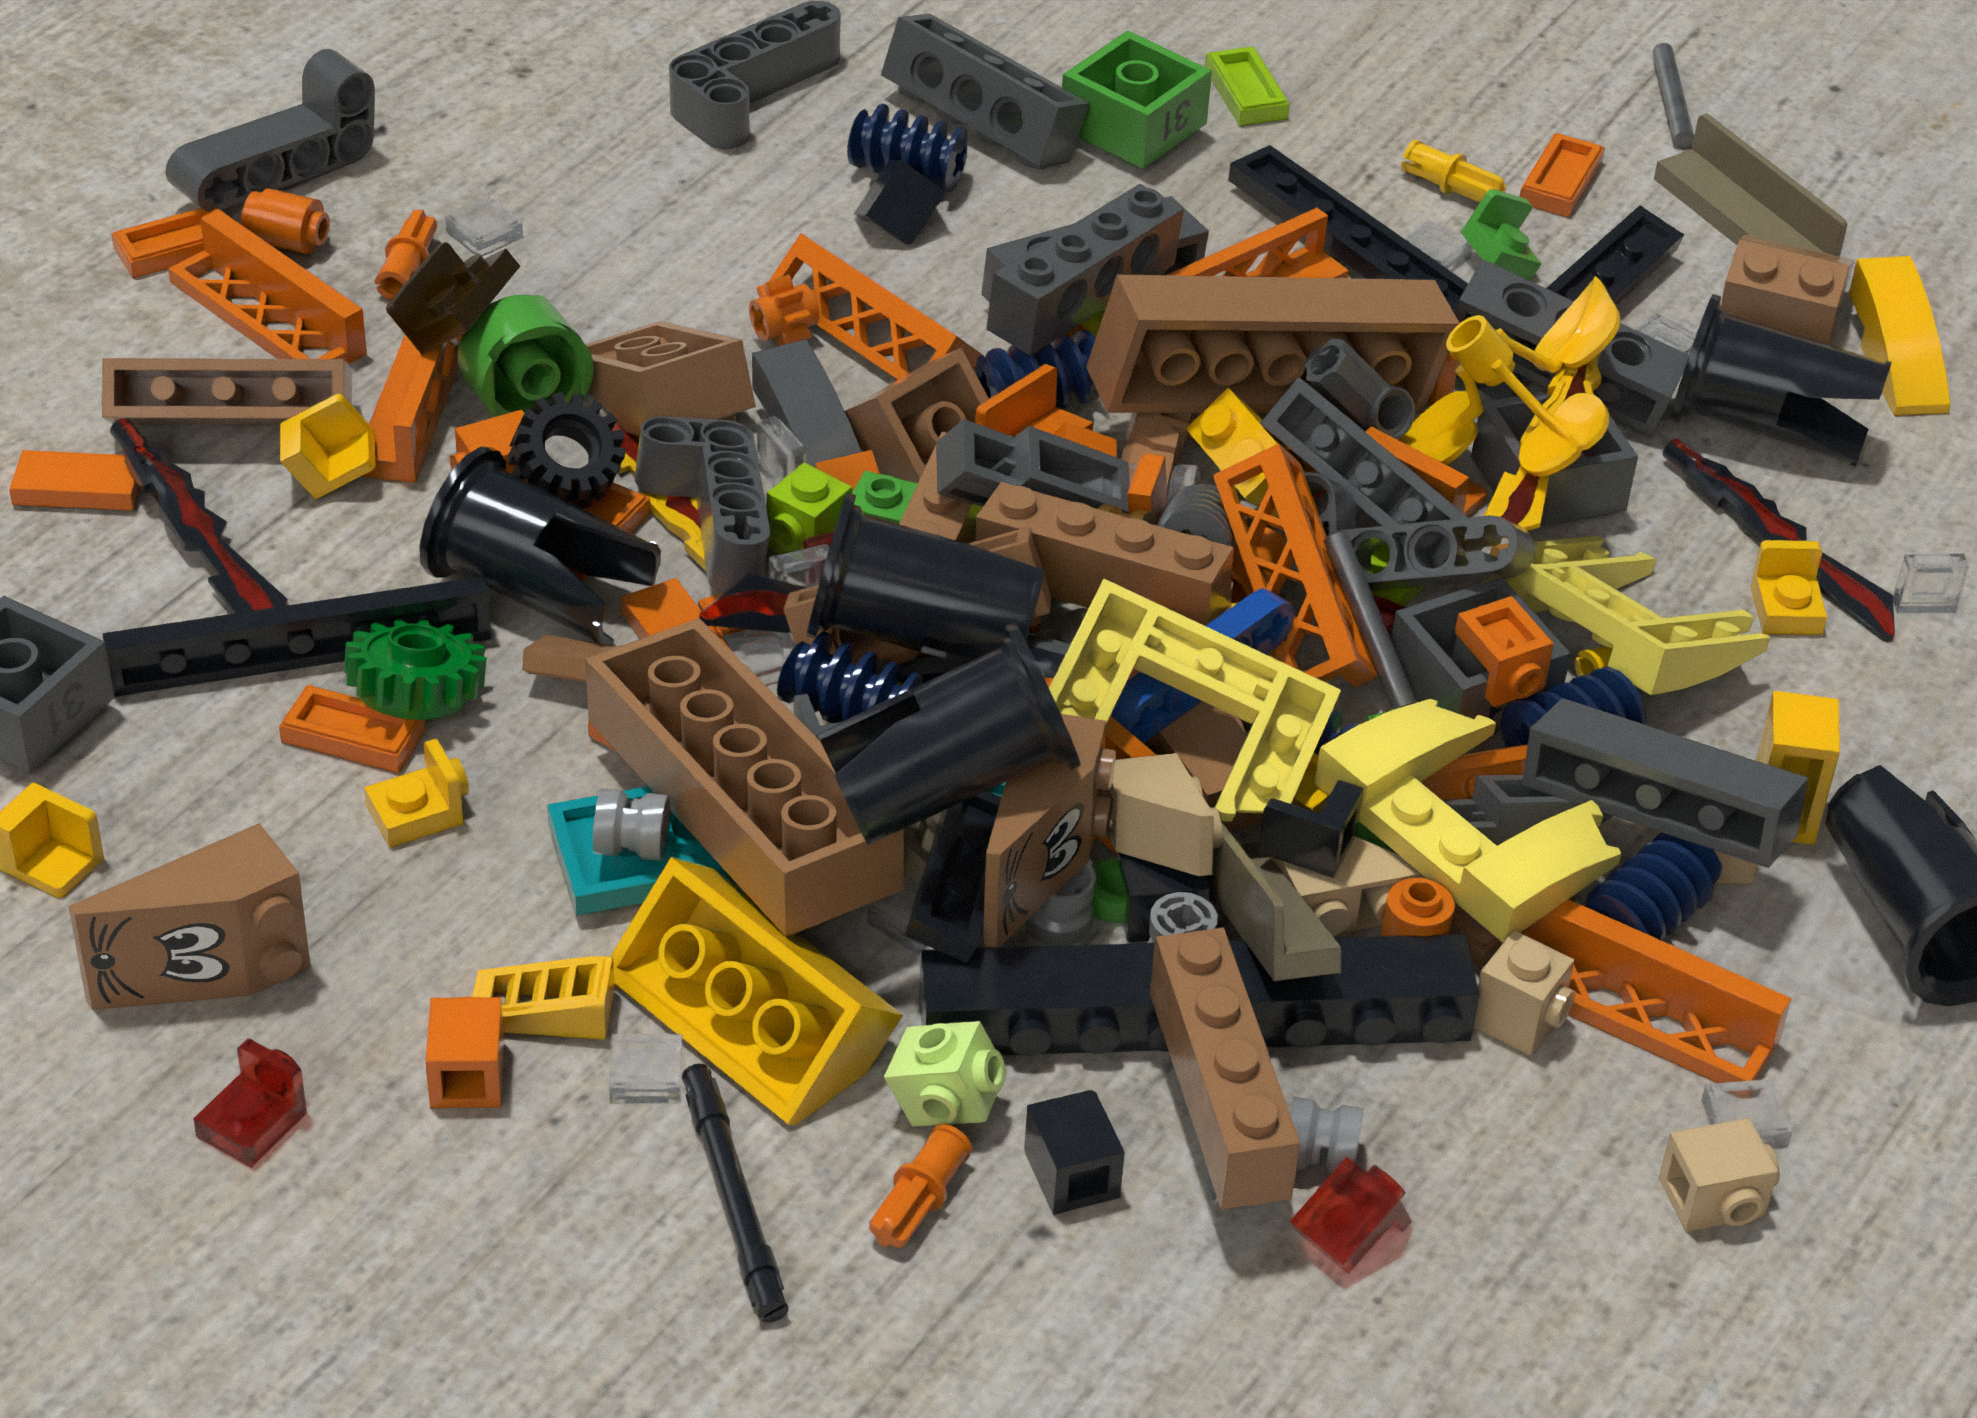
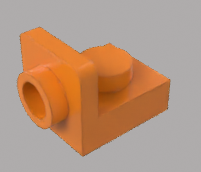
(1508, 647)

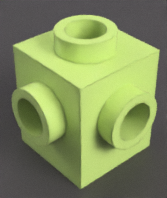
(946, 1074)

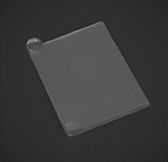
(1848, 952)

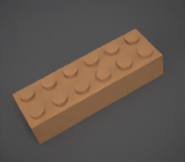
(1190, 338)
(740, 775)

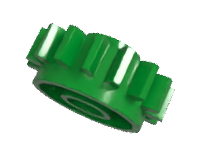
(414, 669)

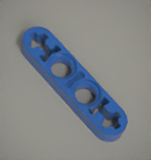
(1151, 705)

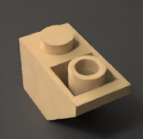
(1162, 814)
(1358, 890)

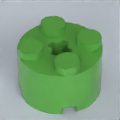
(523, 353)

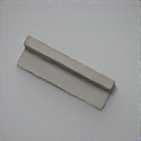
(1747, 193)
(1270, 913)

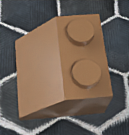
(1786, 287)
(910, 414)

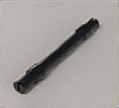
(755, 1256)

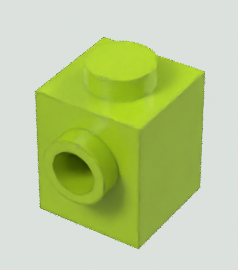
(803, 507)

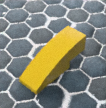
(1902, 331)

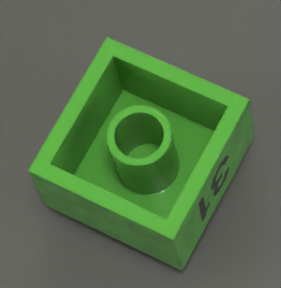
(1139, 98)

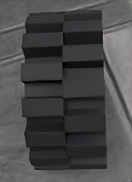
(576, 423)

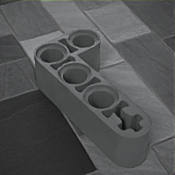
(721, 78)
(286, 147)
(722, 470)
(1412, 543)

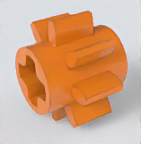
(783, 311)

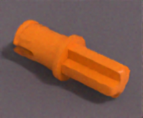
(405, 253)
(920, 1186)

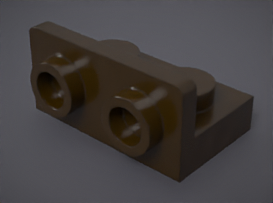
(448, 295)

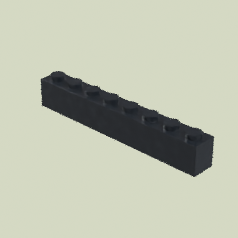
(1102, 1002)

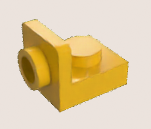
(1788, 589)
(419, 800)

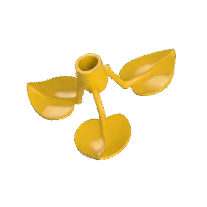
(1487, 357)

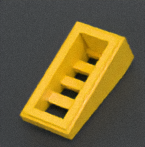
(583, 990)

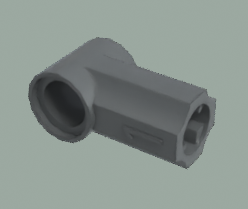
(1358, 390)

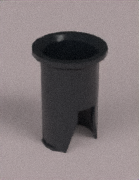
(1776, 384)
(525, 540)
(920, 589)
(948, 740)
(1919, 875)

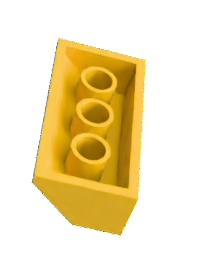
(748, 996)

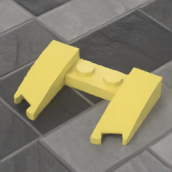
(1654, 652)
(1277, 699)
(1496, 885)

